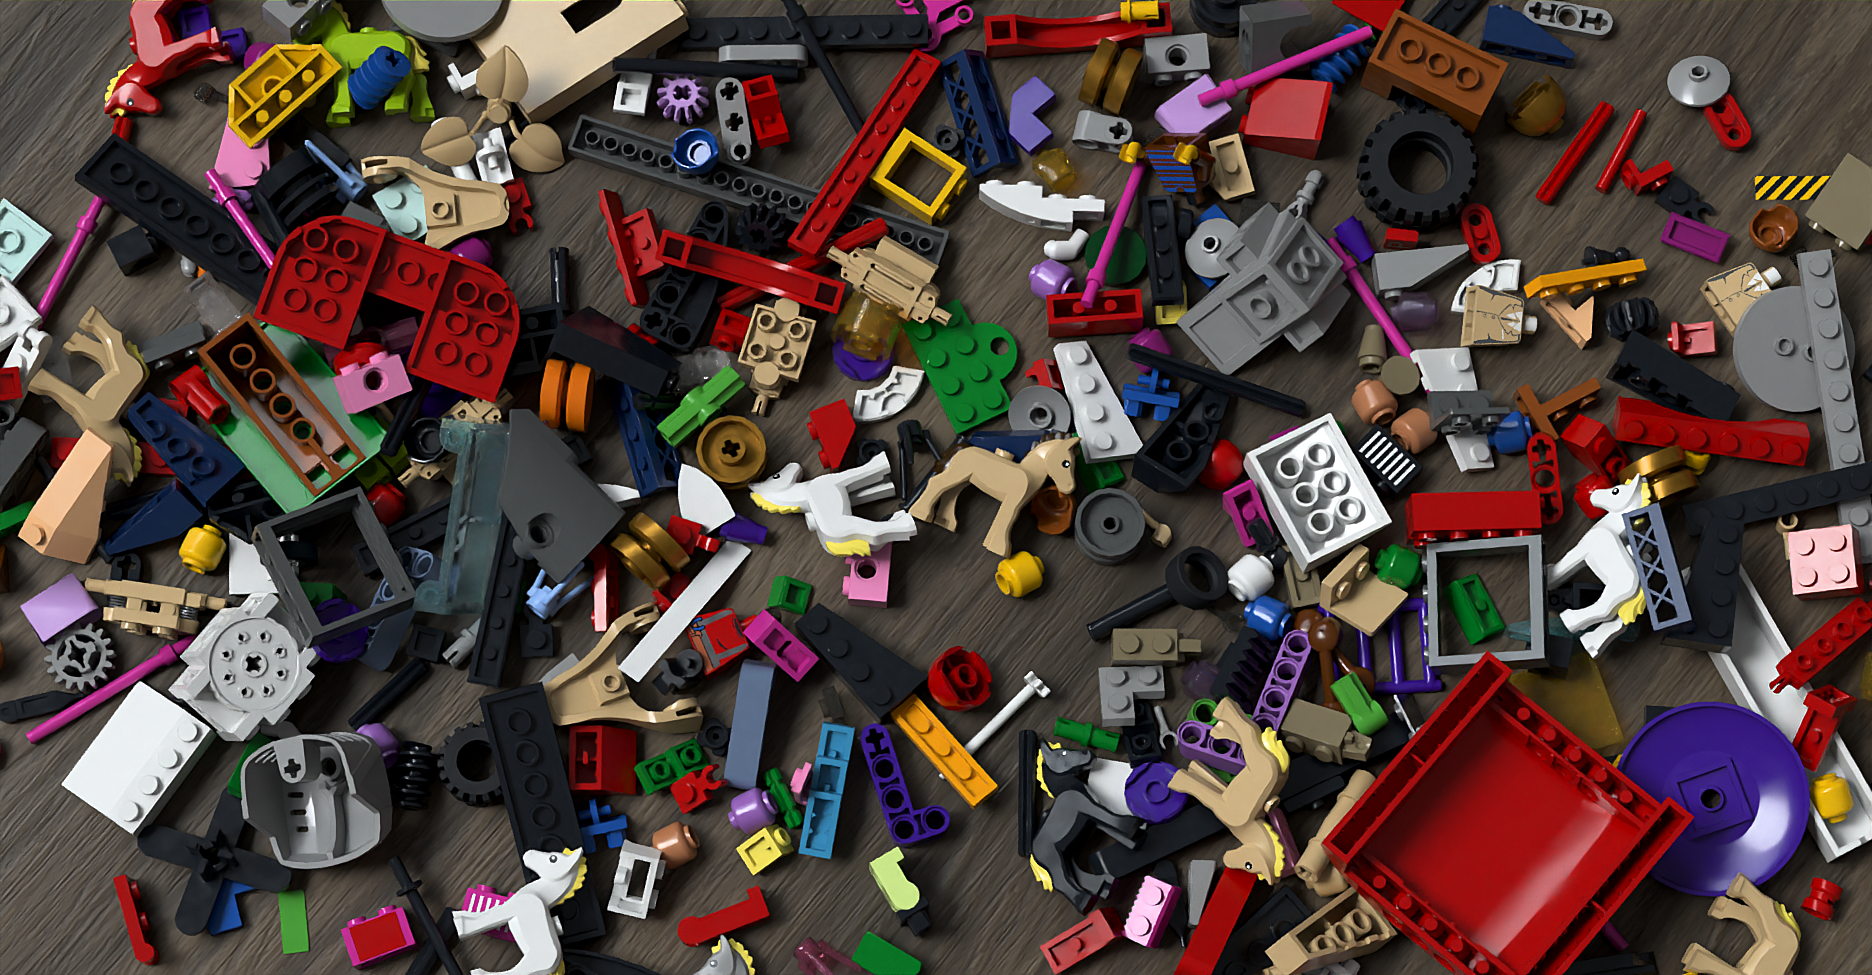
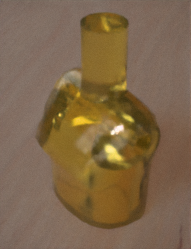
(1054, 168)

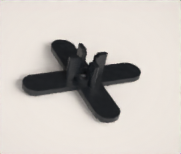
(205, 879)

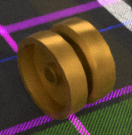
(1107, 75)
(732, 435)
(1662, 474)
(650, 550)

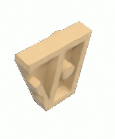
(1231, 169)

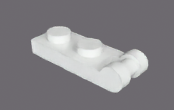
(27, 359)

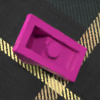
(1244, 505)

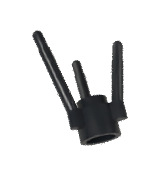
(910, 441)

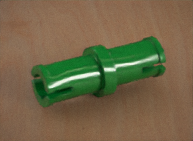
(1086, 734)

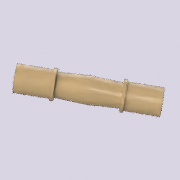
(1314, 858)

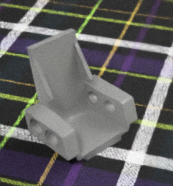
(1277, 285)

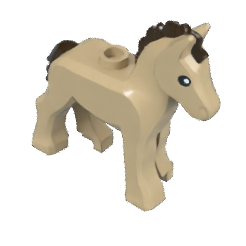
(1000, 478)

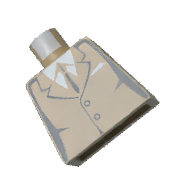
(1736, 289)
(1494, 318)

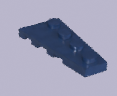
(190, 453)

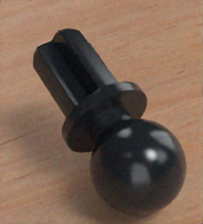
(1267, 543)

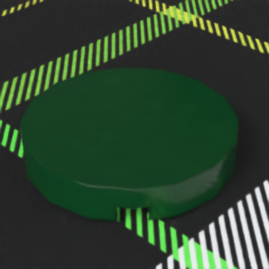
(1127, 259)

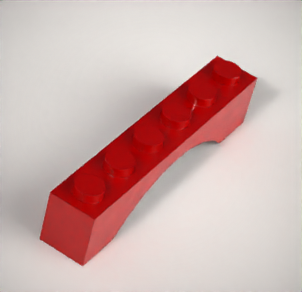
(1031, 35)
(750, 270)
(1758, 440)

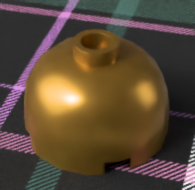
(1538, 108)

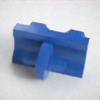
(1135, 395)
(613, 826)

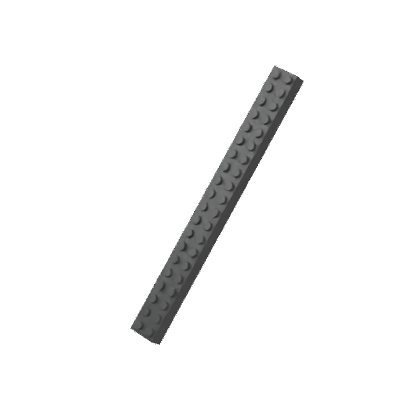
(737, 185)

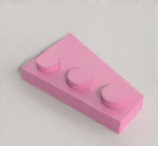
(240, 165)

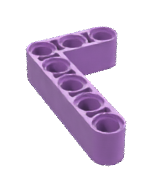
(1274, 690)

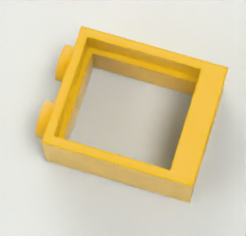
(894, 157)

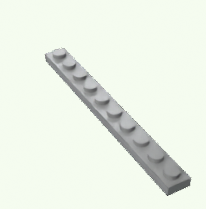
(1834, 384)

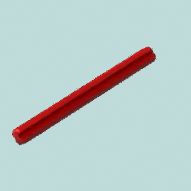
(845, 243)

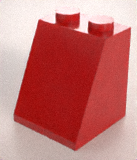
(1286, 116)

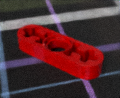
(1551, 453)

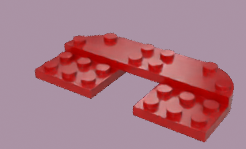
(468, 308)

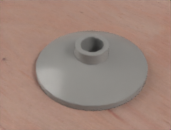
(1698, 90)
(1204, 260)
(1024, 407)

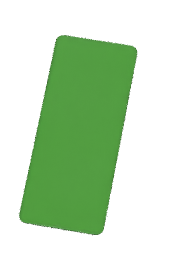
(293, 921)

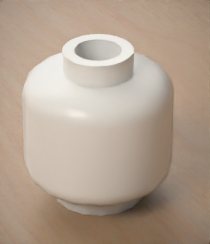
(1250, 577)

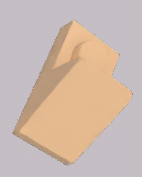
(1574, 322)

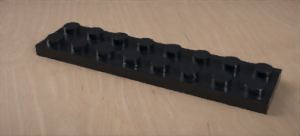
(176, 215)
(539, 795)

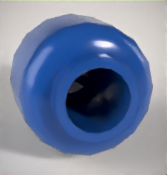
(1511, 434)
(1269, 617)

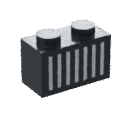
(1386, 462)

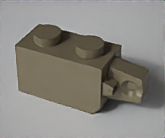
(1151, 647)
(1323, 733)

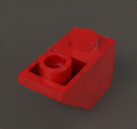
(835, 433)
(1594, 447)

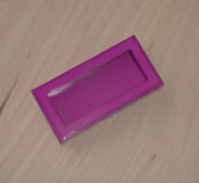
(1694, 237)

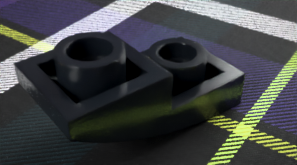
(1141, 739)

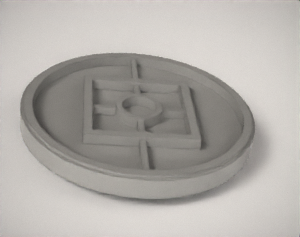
(443, 19)
(1776, 352)

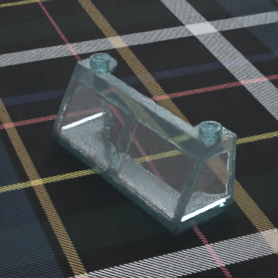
(472, 517)

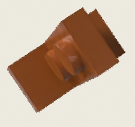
(1556, 408)

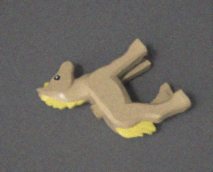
(109, 397)
(1248, 796)
(1773, 930)

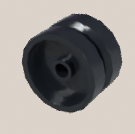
(1218, 17)

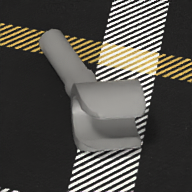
(1163, 727)

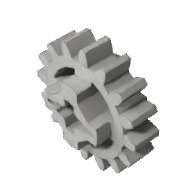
(69, 663)

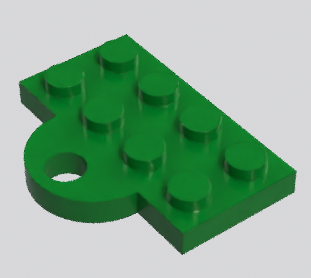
(963, 367)

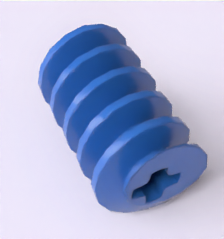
(1333, 65)
(378, 76)

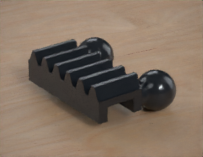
(1241, 665)

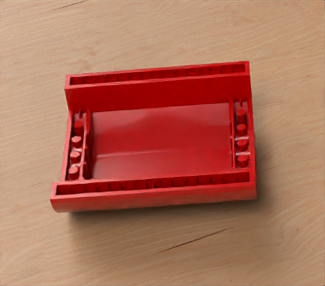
(1500, 834)

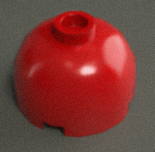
(959, 680)

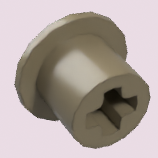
(1400, 375)

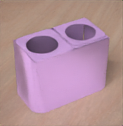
(1185, 113)
(60, 608)

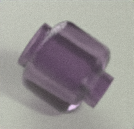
(1415, 312)
(1198, 680)

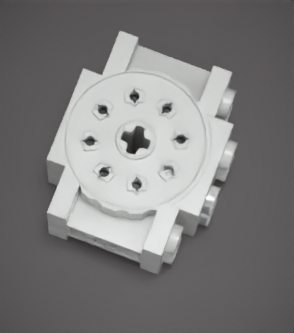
(246, 668)

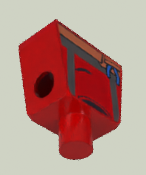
(719, 639)

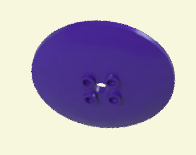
(1759, 788)

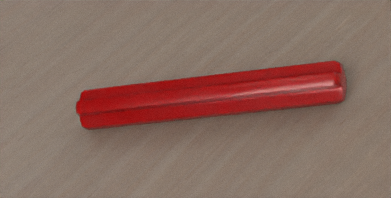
(1574, 153)

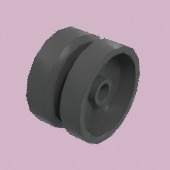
(1106, 545)

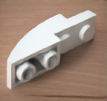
(1026, 205)

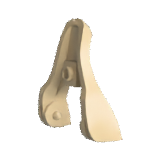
(452, 204)
(598, 690)

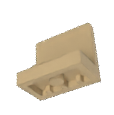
(1358, 594)

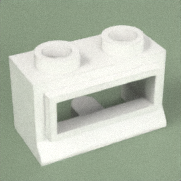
(633, 905)

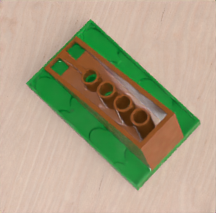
(297, 429)

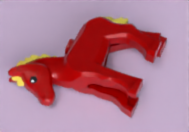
(160, 56)

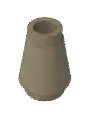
(1372, 350)

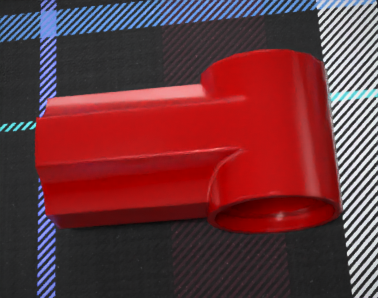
(196, 390)

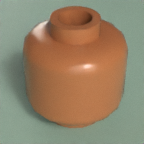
(1374, 402)
(1413, 431)
(677, 844)

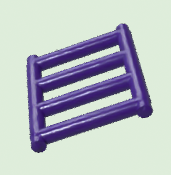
(1398, 684)

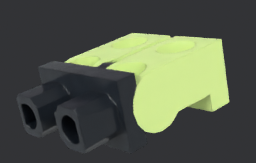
(900, 893)

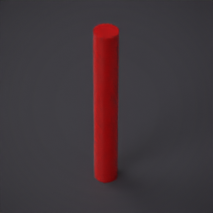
(1621, 151)

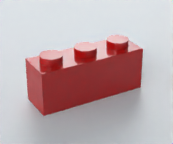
(1111, 313)

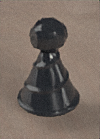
(1598, 257)

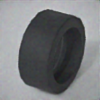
(1209, 565)

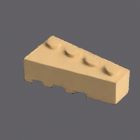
(1333, 934)

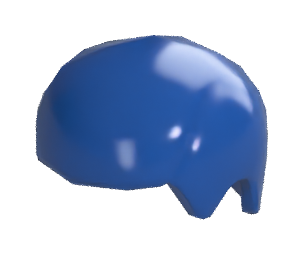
(696, 151)

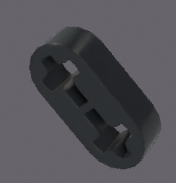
(119, 574)

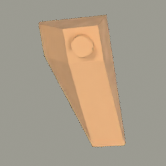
(70, 509)

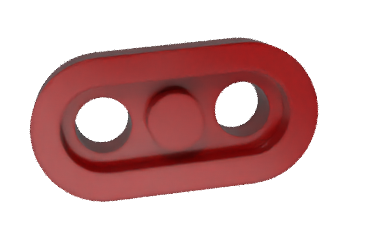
(1729, 121)
(1480, 235)

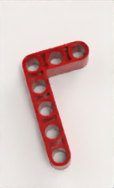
(1216, 922)

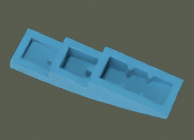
(826, 790)

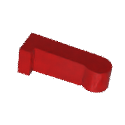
(699, 931)

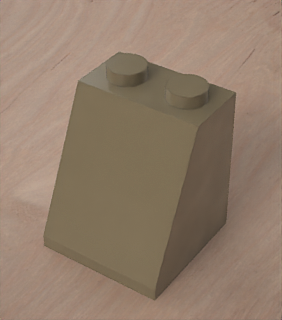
(1845, 204)

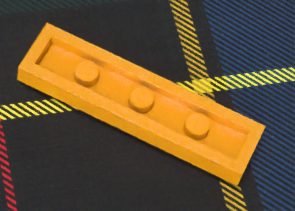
(1578, 280)
(944, 751)

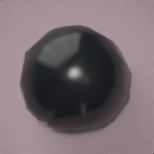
(424, 442)

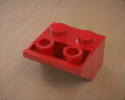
(602, 761)

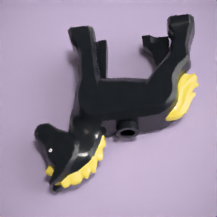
(1071, 824)

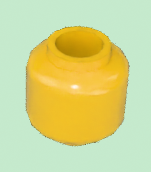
(202, 549)
(1019, 574)
(1831, 797)

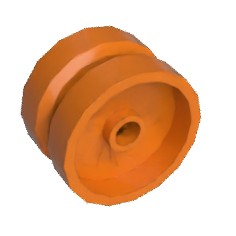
(562, 395)

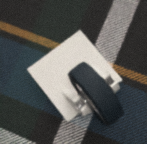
(248, 572)

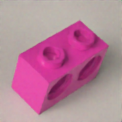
(780, 645)

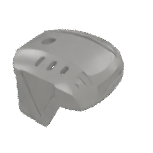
(344, 810)

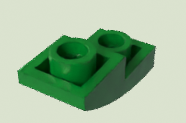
(670, 766)

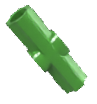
(701, 406)

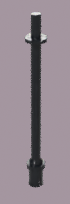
(409, 889)

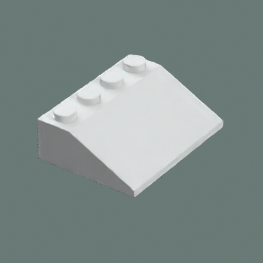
(1316, 492)
(139, 759)

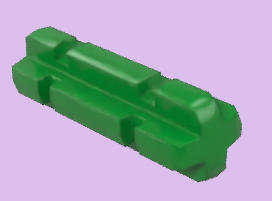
(783, 798)

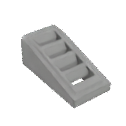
(1199, 883)

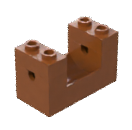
(1434, 69)

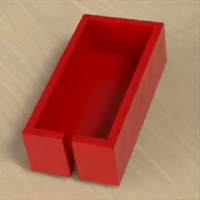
(1470, 516)

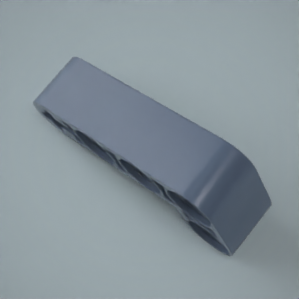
(388, 633)
(749, 723)

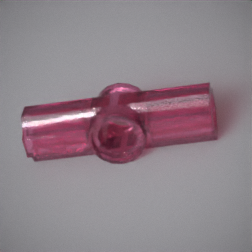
(393, 336)

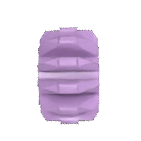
(682, 108)

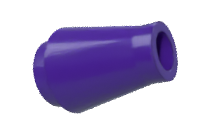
(1354, 237)
(743, 530)

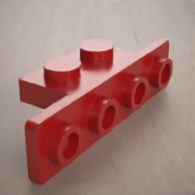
(635, 245)

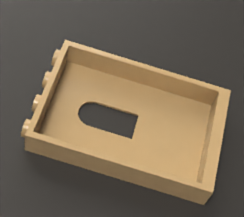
(569, 64)

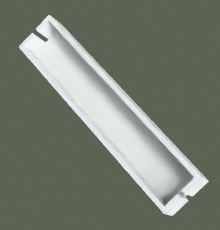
(1747, 673)

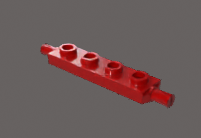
(1824, 646)

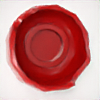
(1223, 465)

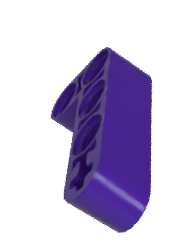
(896, 785)

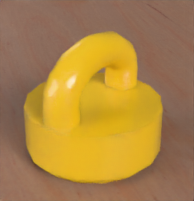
(1697, 461)

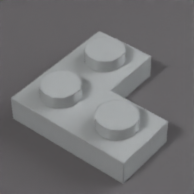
(1124, 684)

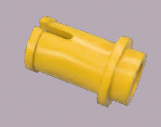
(1139, 10)

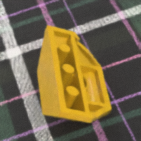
(277, 89)

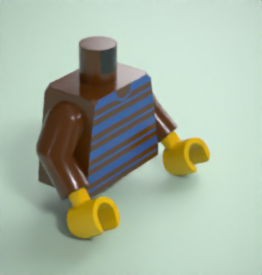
(1179, 160)

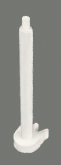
(1034, 685)

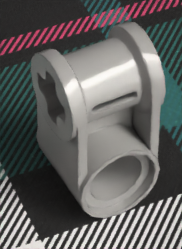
(1098, 132)

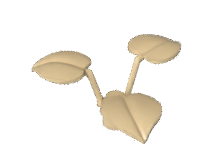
(502, 81)

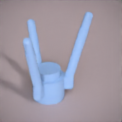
(350, 184)
(545, 601)

